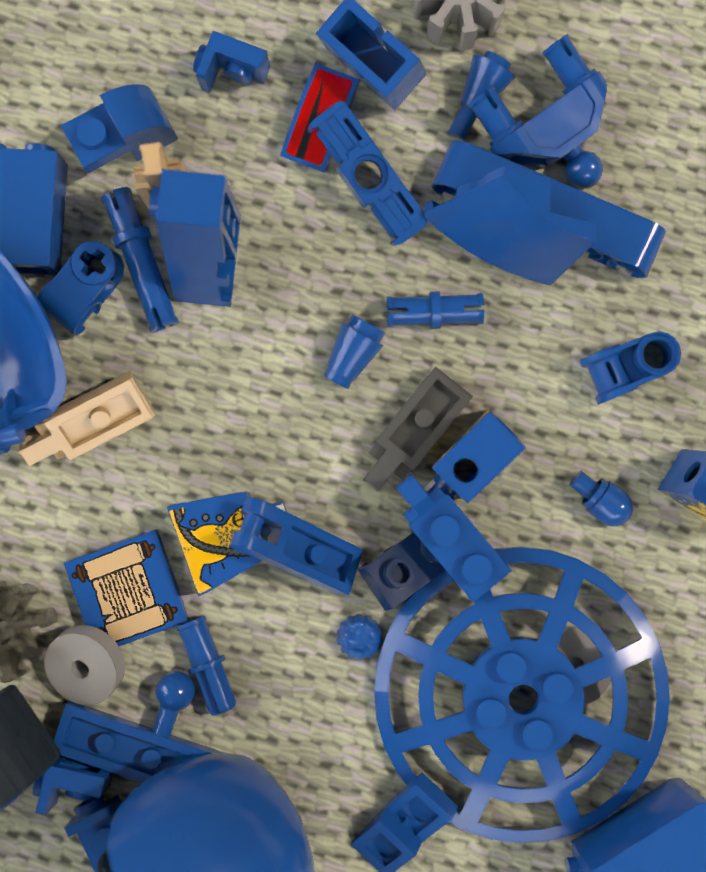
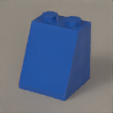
(649, 835)

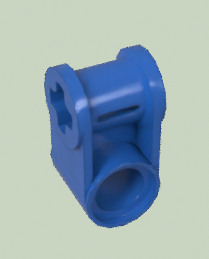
(79, 289)
(623, 367)

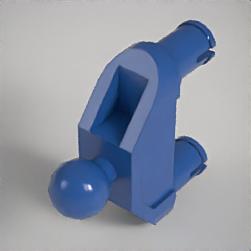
(556, 129)

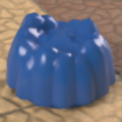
(359, 637)

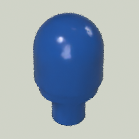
(603, 499)

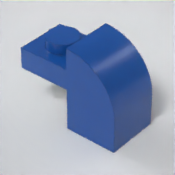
(118, 125)

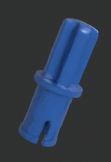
(207, 666)

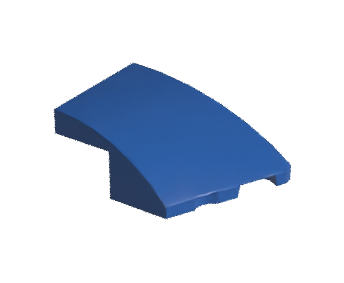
(511, 225)

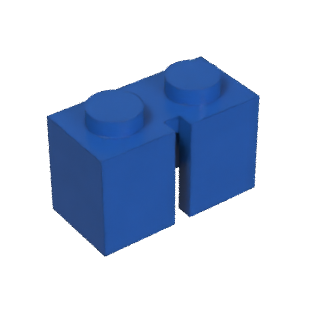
(358, 44)

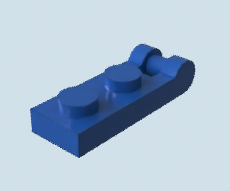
(297, 547)

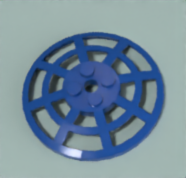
(558, 703)

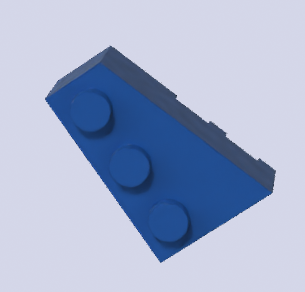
(197, 235)

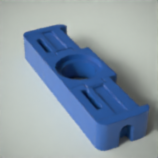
(352, 145)

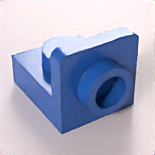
(237, 58)
(75, 777)
(93, 825)

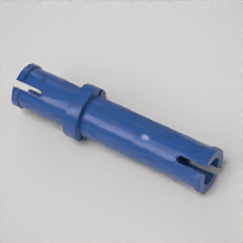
(134, 242)

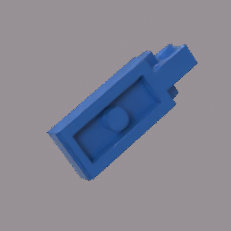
(452, 539)

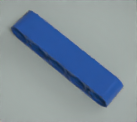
(620, 234)

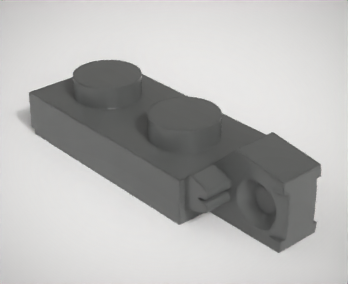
(416, 428)

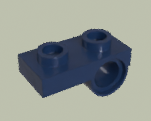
(400, 571)

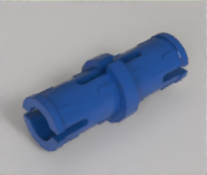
(435, 310)

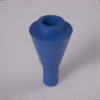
(483, 73)

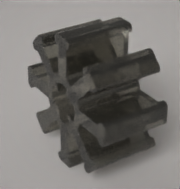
(19, 628)

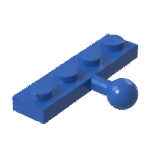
(128, 746)

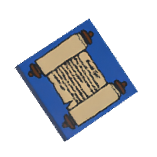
(128, 589)

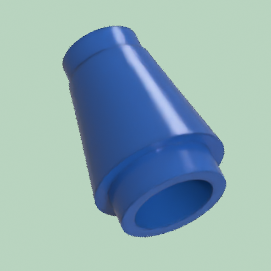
(353, 350)

